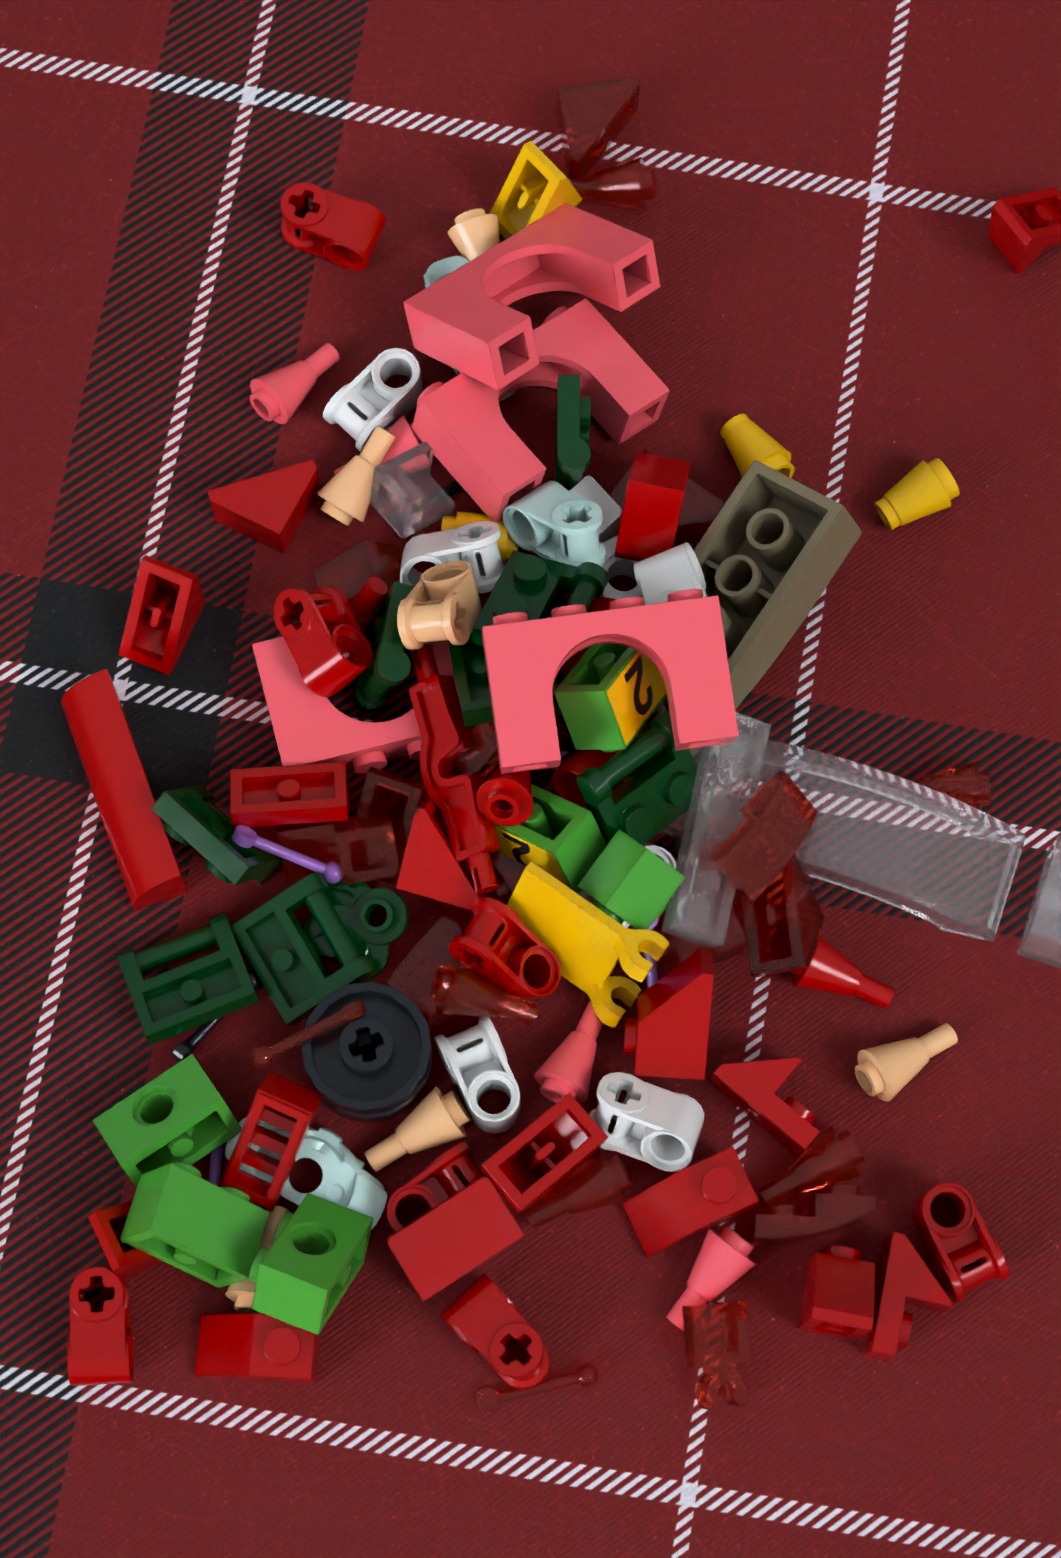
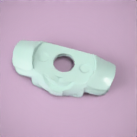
(343, 1176)

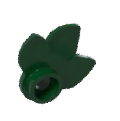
(354, 905)

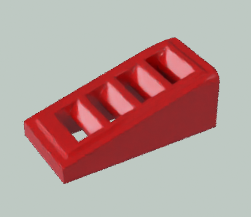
(287, 1108)

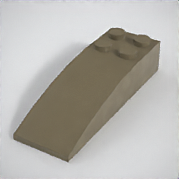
(769, 566)

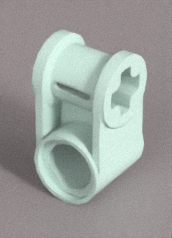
(556, 525)

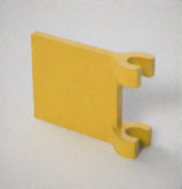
(586, 941)

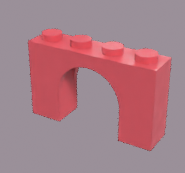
(467, 312)
(482, 450)
(677, 636)
(316, 732)

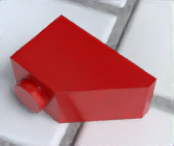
(673, 1022)
(690, 1202)
(838, 1293)
(255, 1349)

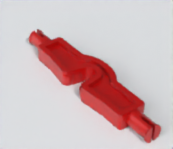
(444, 741)

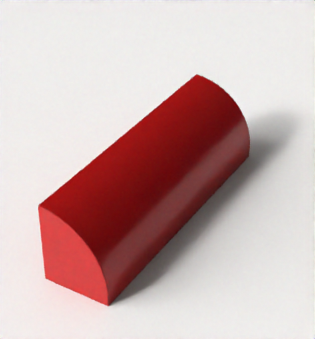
(122, 791)

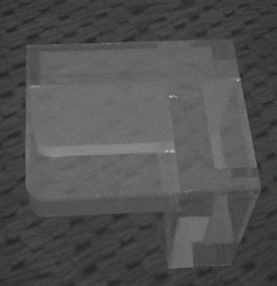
(407, 492)

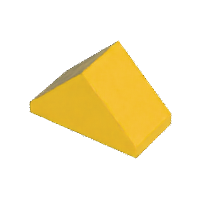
(531, 191)

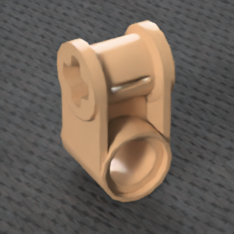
(440, 606)

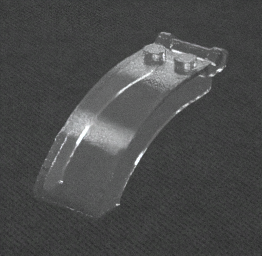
(897, 841)

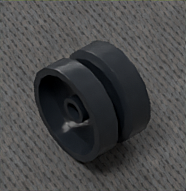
(403, 1054)

